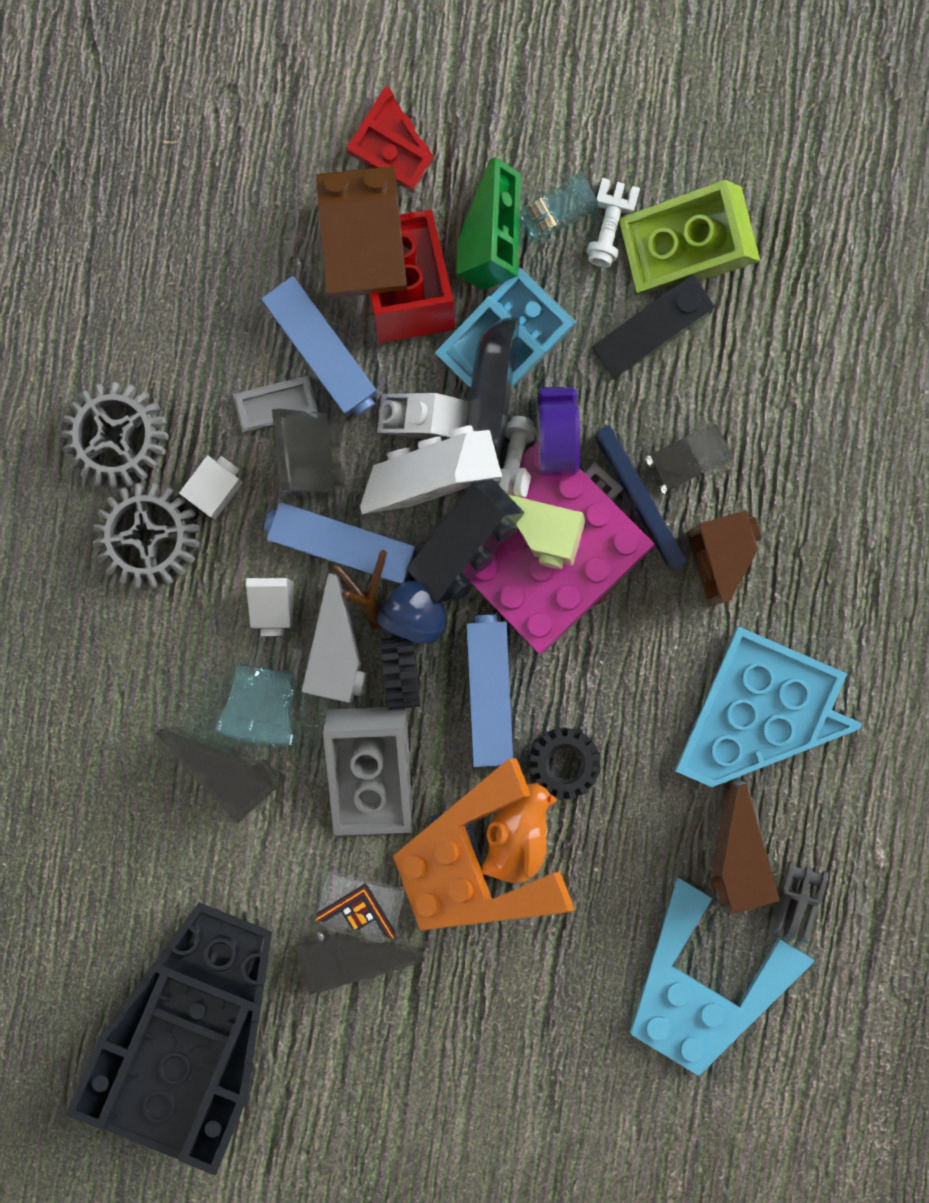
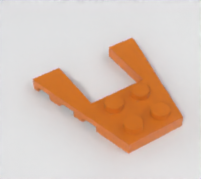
(444, 873)

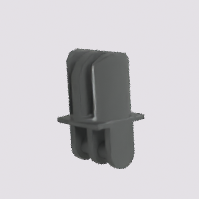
(798, 902)

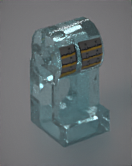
(559, 208)

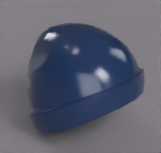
(412, 614)

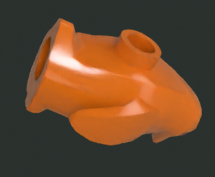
(519, 837)

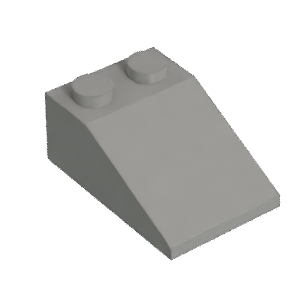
(334, 655)
(368, 770)

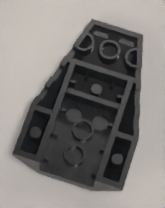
(182, 1044)

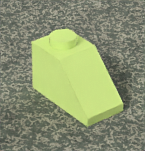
(550, 531)

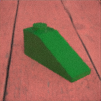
(491, 231)

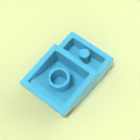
(540, 329)

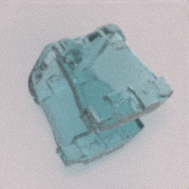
(259, 707)

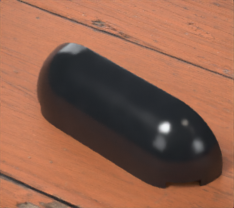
(493, 381)

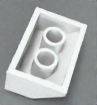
(431, 470)

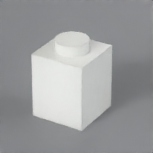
(212, 485)

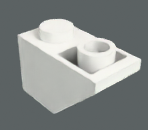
(421, 415)

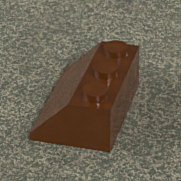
(723, 553)

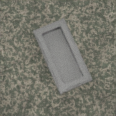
(256, 405)

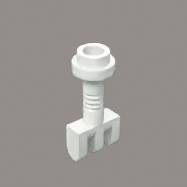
(602, 252)
(516, 479)

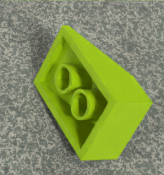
(689, 235)

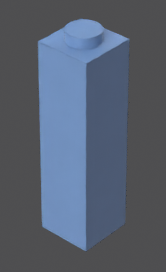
(321, 348)
(337, 542)
(489, 691)

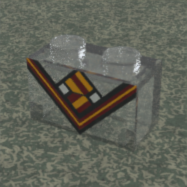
(360, 905)

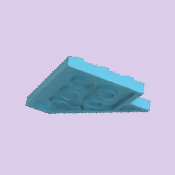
(762, 710)

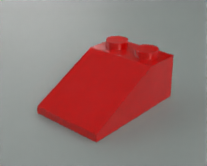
(428, 301)

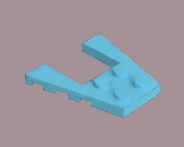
(689, 1018)

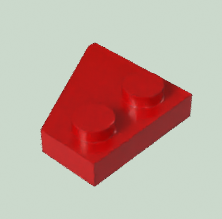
(390, 140)

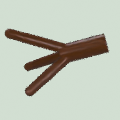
(367, 598)

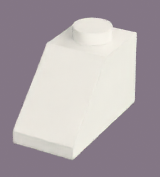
(270, 605)

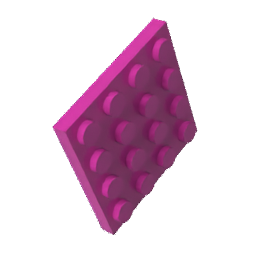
(549, 600)

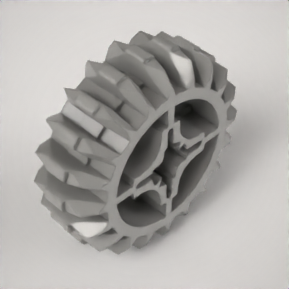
(99, 443)
(144, 519)

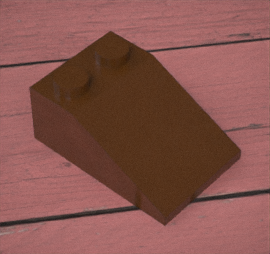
(361, 232)
(740, 859)

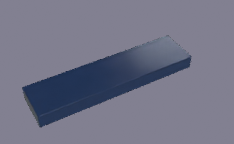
(639, 498)

